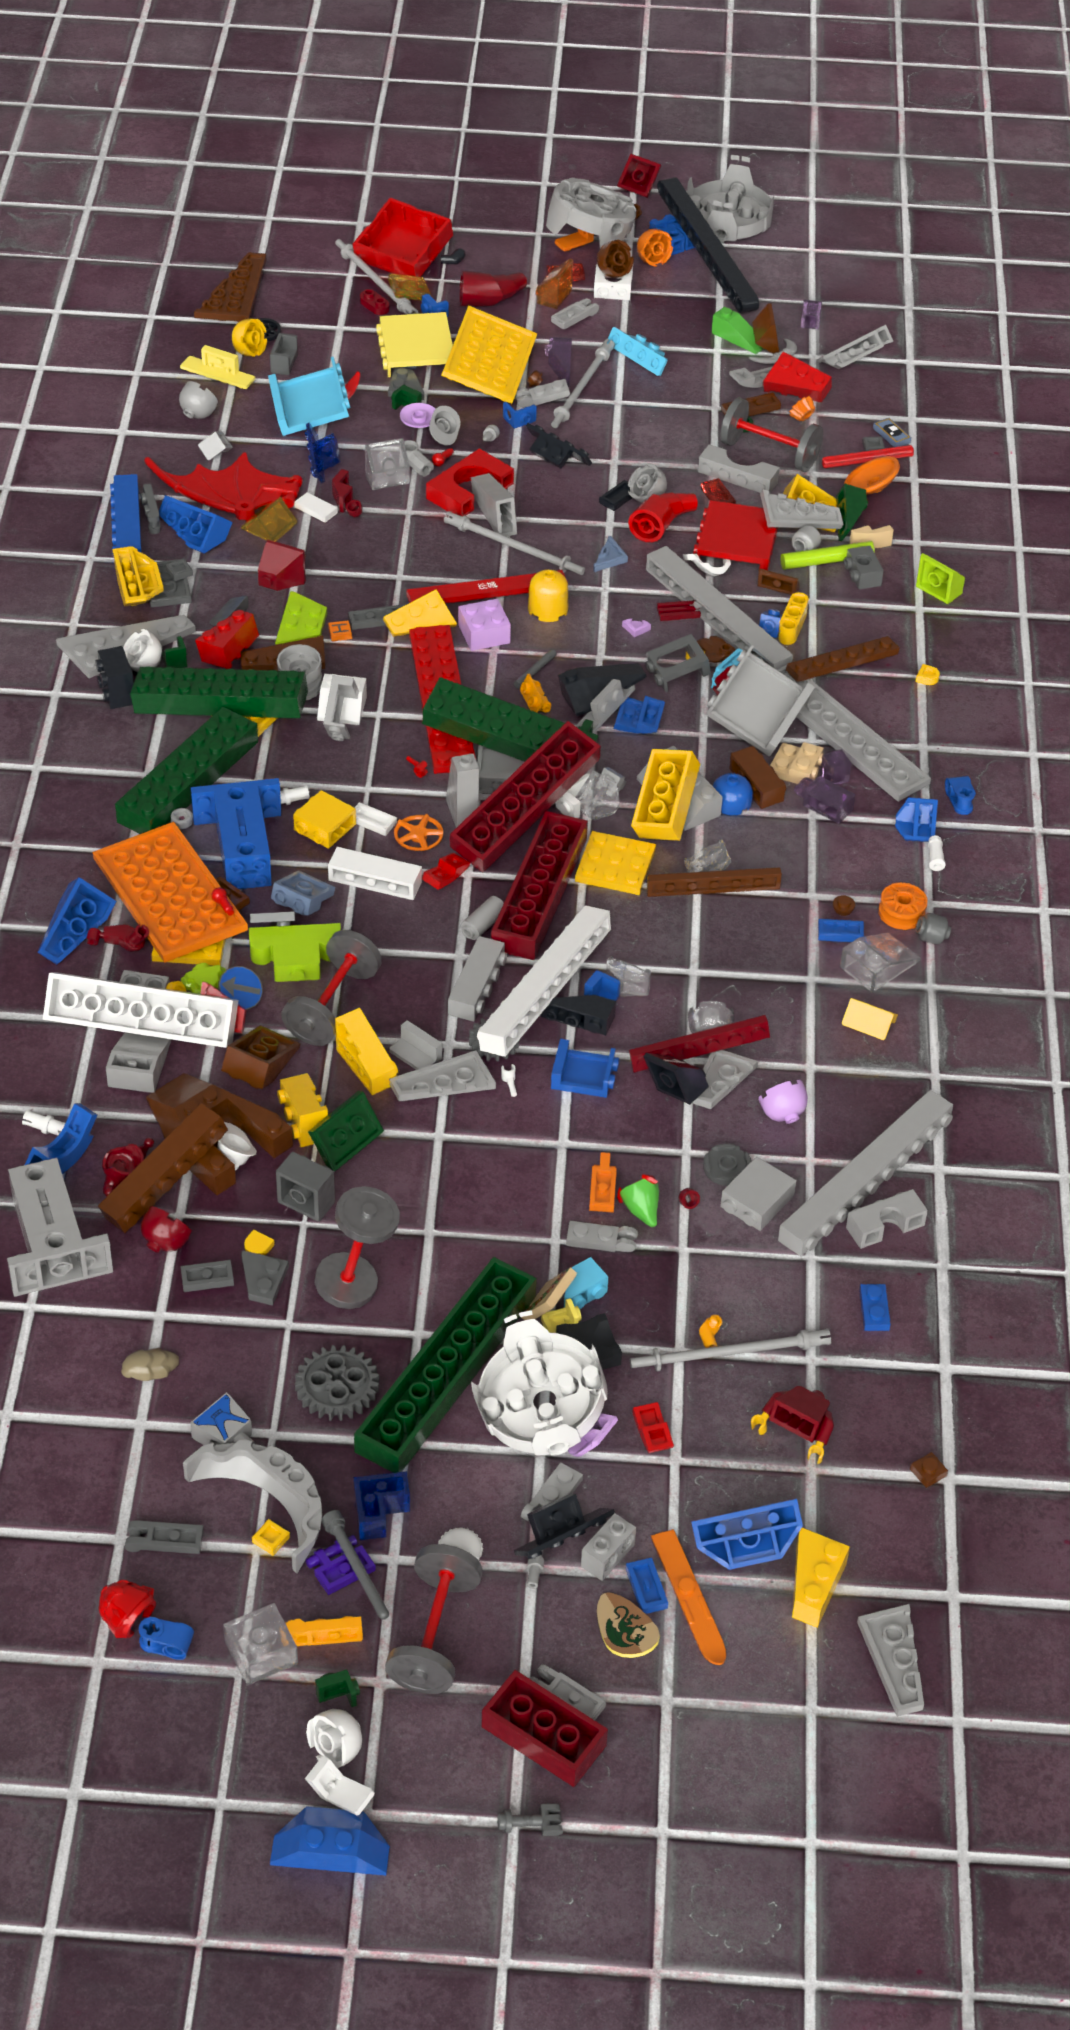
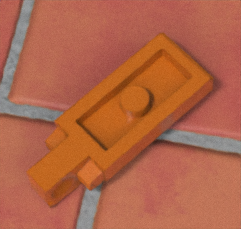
(603, 1185)

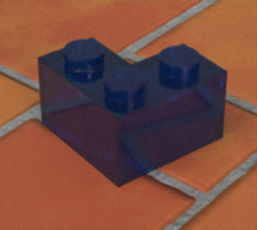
(379, 1496)

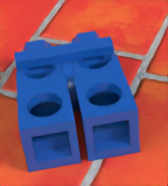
(679, 238)

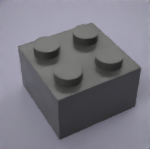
(305, 1186)

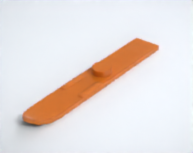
(690, 1597)

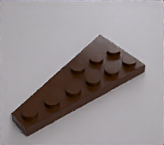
(237, 294)

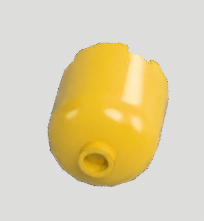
(548, 595)

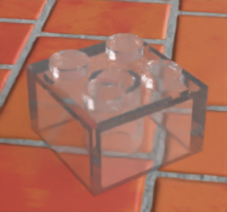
(260, 1644)

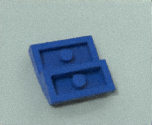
(639, 716)

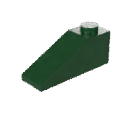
(851, 503)

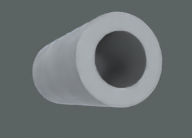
(482, 918)

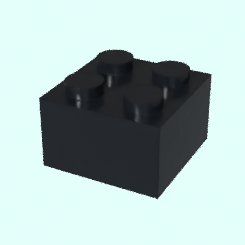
(114, 677)

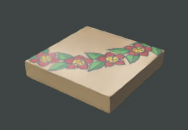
(550, 1294)

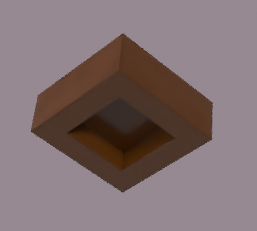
(929, 1470)

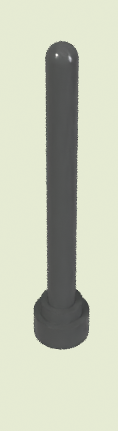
(334, 1524)

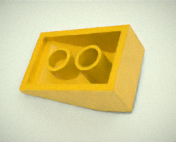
(803, 489)

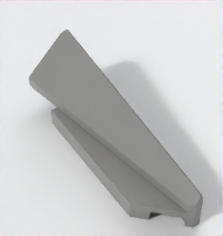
(858, 348)

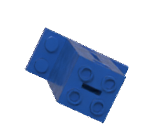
(240, 825)

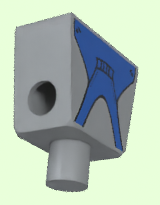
(222, 1423)

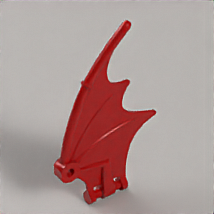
(235, 489)

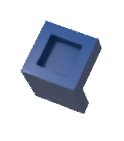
(603, 986)

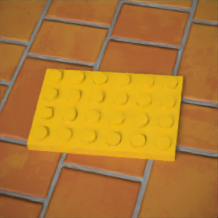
(489, 354)

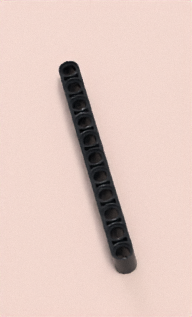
(708, 245)

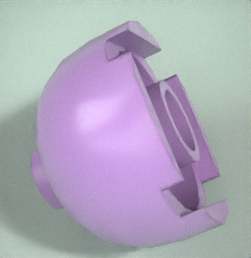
(785, 1101)

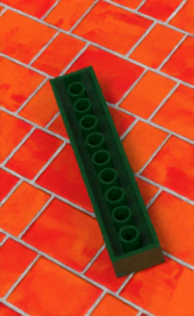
(444, 1366)

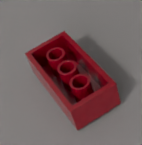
(544, 1728)

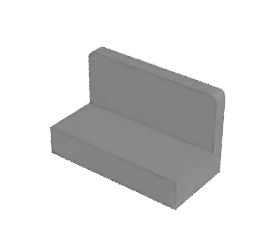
(416, 1047)

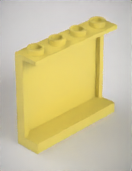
(414, 340)

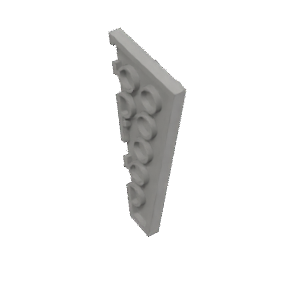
(84, 647)

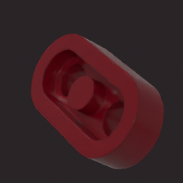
(374, 302)

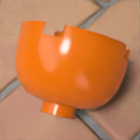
(654, 247)

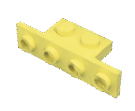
(218, 366)

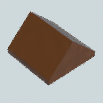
(765, 330)

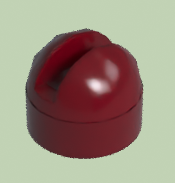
(352, 508)
(693, 1196)

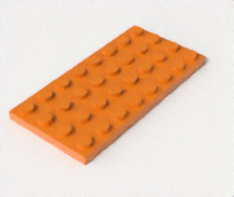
(168, 891)

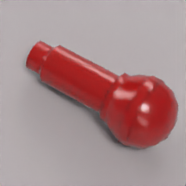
(439, 458)
(219, 896)

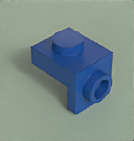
(429, 305)
(770, 622)

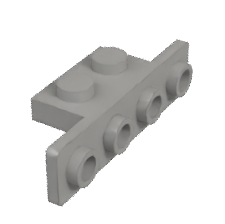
(606, 703)

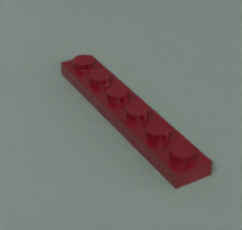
(704, 1041)

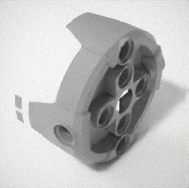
(733, 197)
(606, 215)

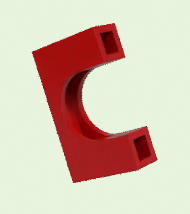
(445, 487)

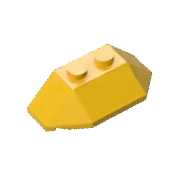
(136, 576)

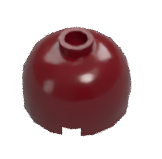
(163, 1231)

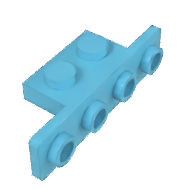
(639, 350)

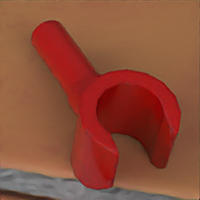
(419, 767)

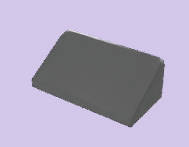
(232, 605)

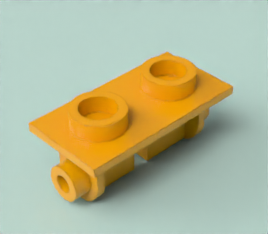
(534, 695)

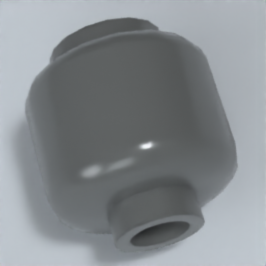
(933, 928)

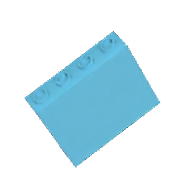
(310, 398)

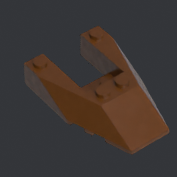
(185, 1093)

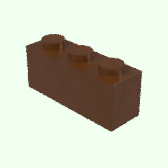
(766, 785)

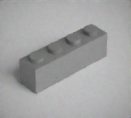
(477, 978)

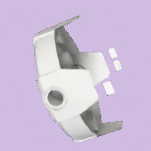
(535, 1363)

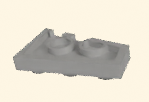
(723, 1074)

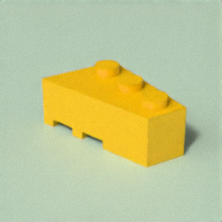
(364, 1051)
(301, 1106)
(817, 1573)

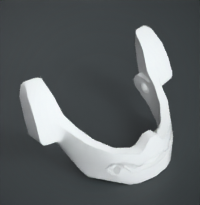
(705, 567)

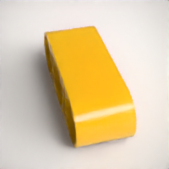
(793, 618)

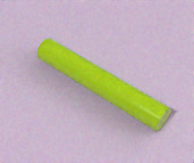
(818, 556)

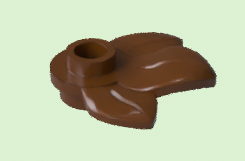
(716, 648)

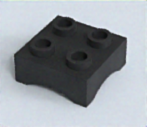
(595, 1332)

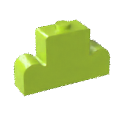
(293, 949)

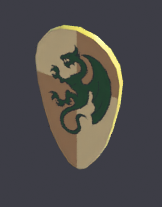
(625, 1627)

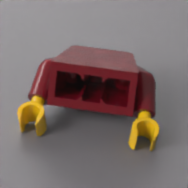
(802, 1413)

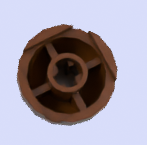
(615, 259)

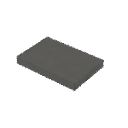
(174, 591)

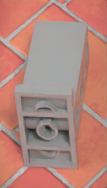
(51, 1233)

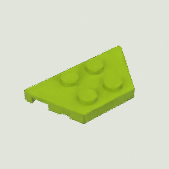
(301, 619)

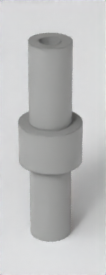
(535, 1567)

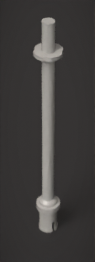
(347, 251)
(602, 354)
(464, 523)
(802, 1340)

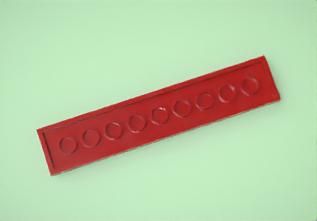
(436, 658)

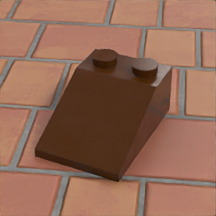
(259, 1056)

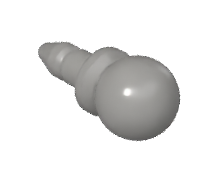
(490, 433)

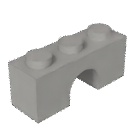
(903, 1209)

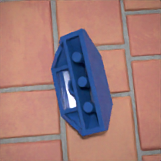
(749, 1534)
(331, 1842)

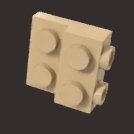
(796, 763)

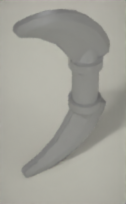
(790, 349)

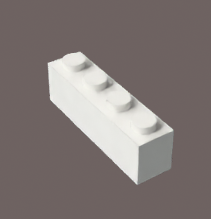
(375, 873)

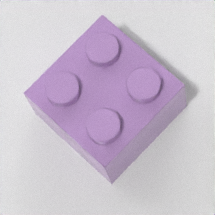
(484, 624)

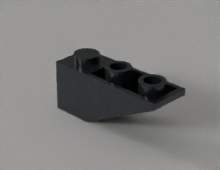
(584, 1012)

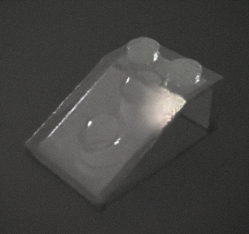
(876, 959)

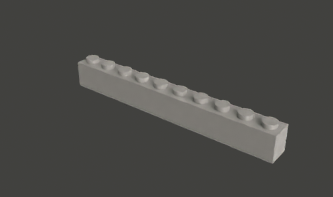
(715, 607)
(865, 1173)

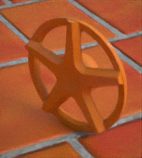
(419, 832)

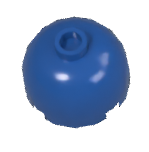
(736, 793)

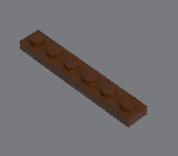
(842, 659)
(713, 882)

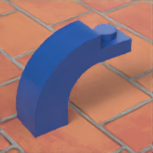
(71, 1141)

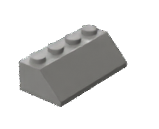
(704, 804)

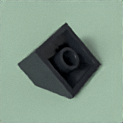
(676, 1077)

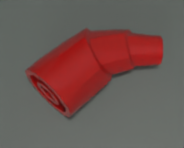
(657, 513)

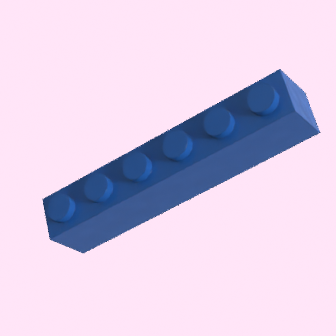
(125, 512)

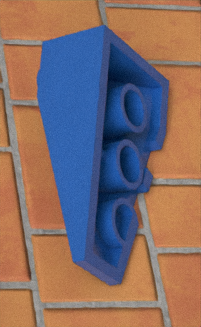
(194, 525)
(76, 913)

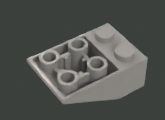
(137, 1062)

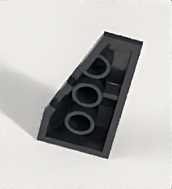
(583, 684)

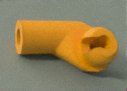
(709, 1329)

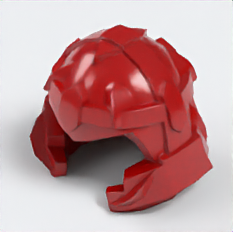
(123, 1603)

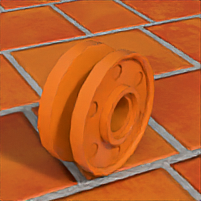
(902, 905)

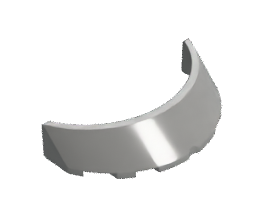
(272, 1471)

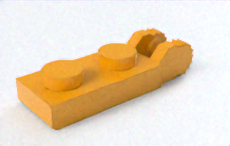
(326, 1631)

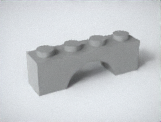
(754, 477)

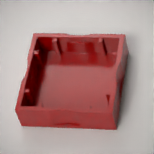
(403, 239)

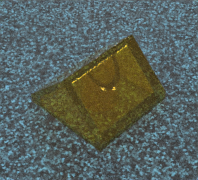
(271, 521)

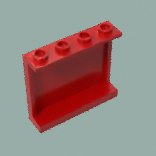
(736, 534)

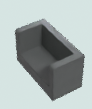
(283, 354)

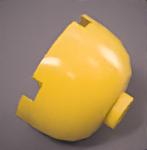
(249, 337)

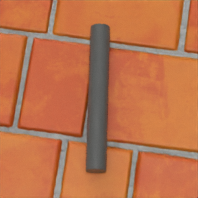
(536, 667)

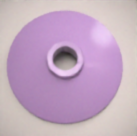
(417, 415)

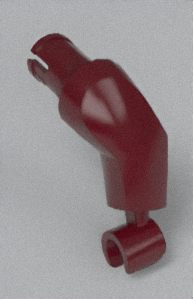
(124, 935)

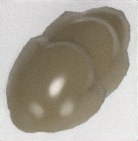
(149, 1364)

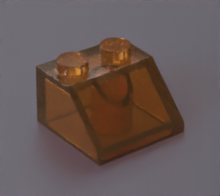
(556, 285)

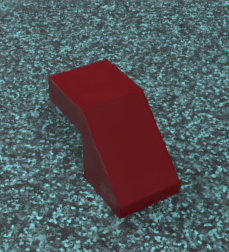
(342, 490)

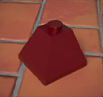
(639, 175)
(281, 566)

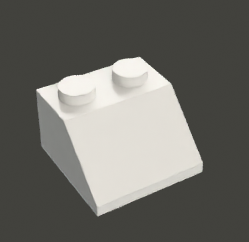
(351, 708)

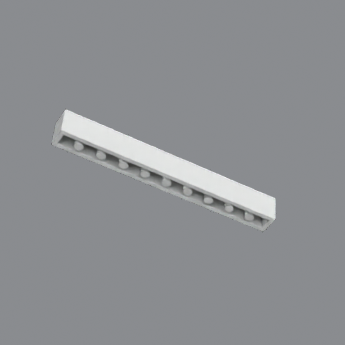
(544, 981)

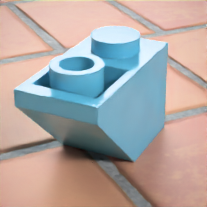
(588, 1284)

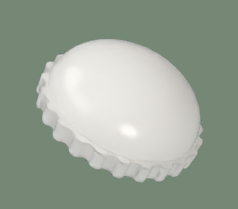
(463, 1539)

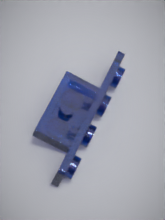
(323, 452)

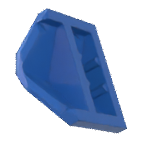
(917, 819)

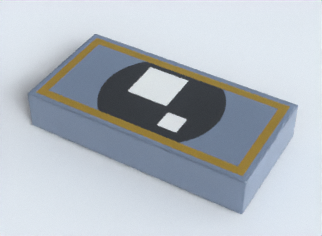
(892, 432)

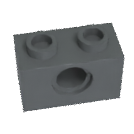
(864, 567)

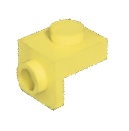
(568, 1315)

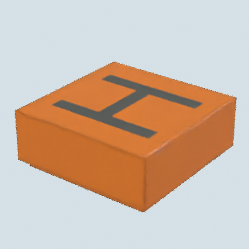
(340, 630)

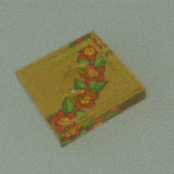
(408, 286)

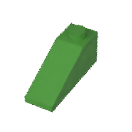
(734, 329)

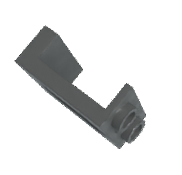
(664, 674)

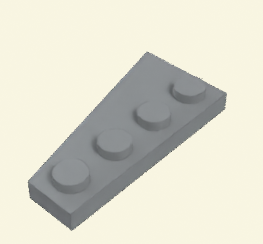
(798, 513)
(449, 1077)
(894, 1654)

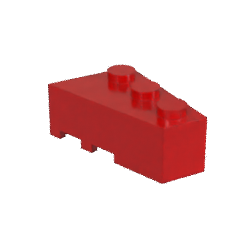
(797, 379)
(227, 639)

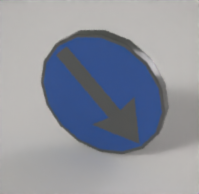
(241, 985)

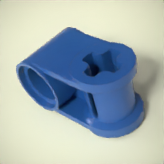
(960, 794)
(166, 1639)

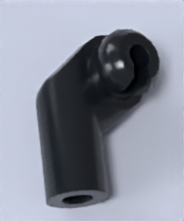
(455, 258)

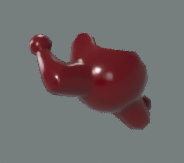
(121, 1162)

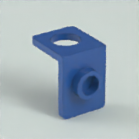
(519, 417)

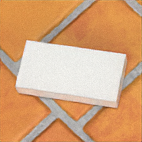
(316, 507)
(374, 819)

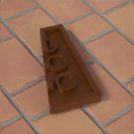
(266, 657)

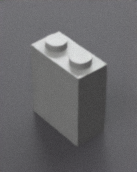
(758, 1193)

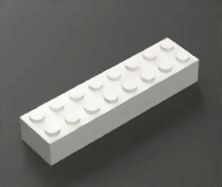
(140, 1009)

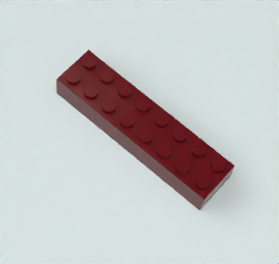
(525, 796)
(540, 884)

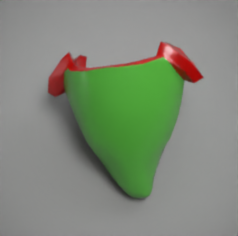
(642, 1199)

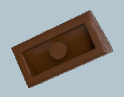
(778, 582)

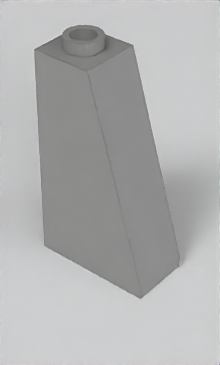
(495, 504)
(463, 787)

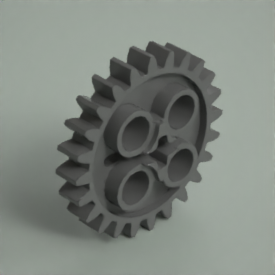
(340, 1376)

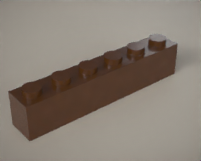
(163, 1168)

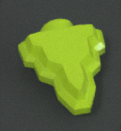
(202, 973)

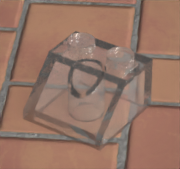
(387, 464)

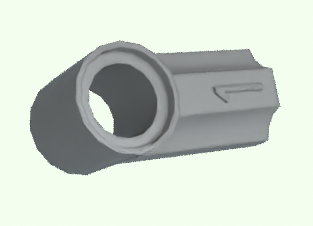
(417, 460)

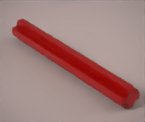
(865, 456)

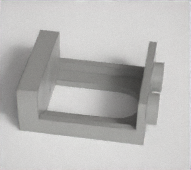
(339, 688)

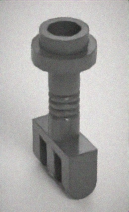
(547, 1819)

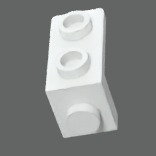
(568, 803)
(338, 1789)

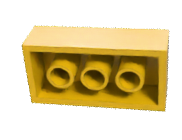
(665, 794)

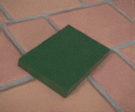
(346, 1131)

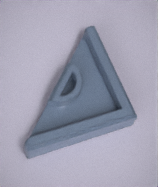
(610, 556)

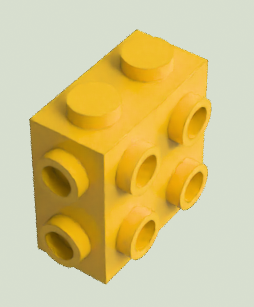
(324, 819)

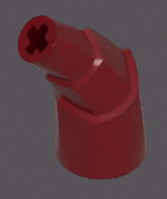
(488, 289)

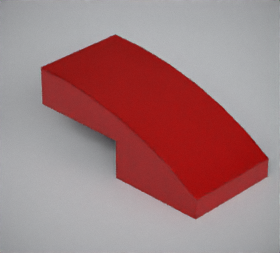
(447, 871)
(652, 1427)

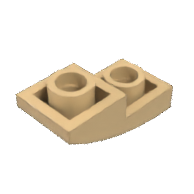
(880, 537)

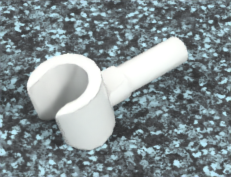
(509, 1077)

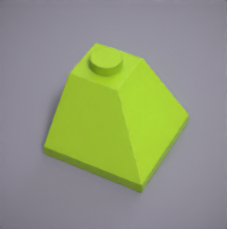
(939, 579)

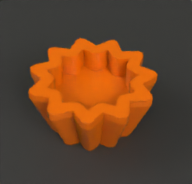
(803, 409)

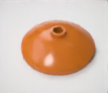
(874, 474)

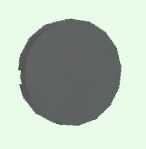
(725, 1163)

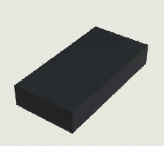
(616, 496)

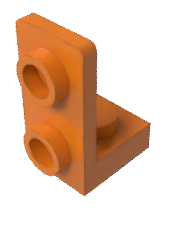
(574, 240)

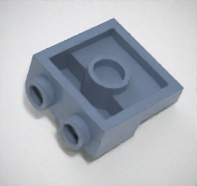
(301, 892)

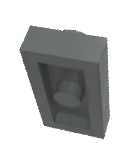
(207, 1276)

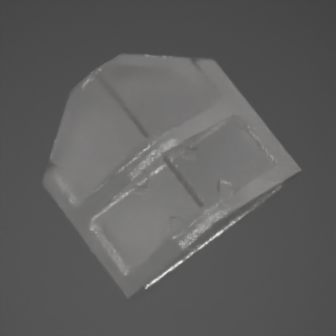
(598, 797)
(711, 858)
(632, 979)

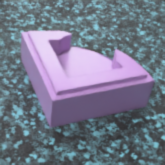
(636, 627)

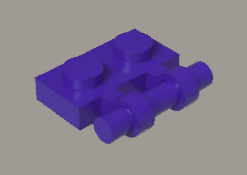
(337, 1573)

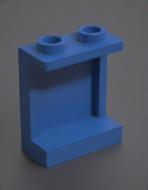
(583, 1071)

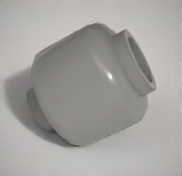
(806, 538)

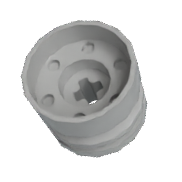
(306, 659)

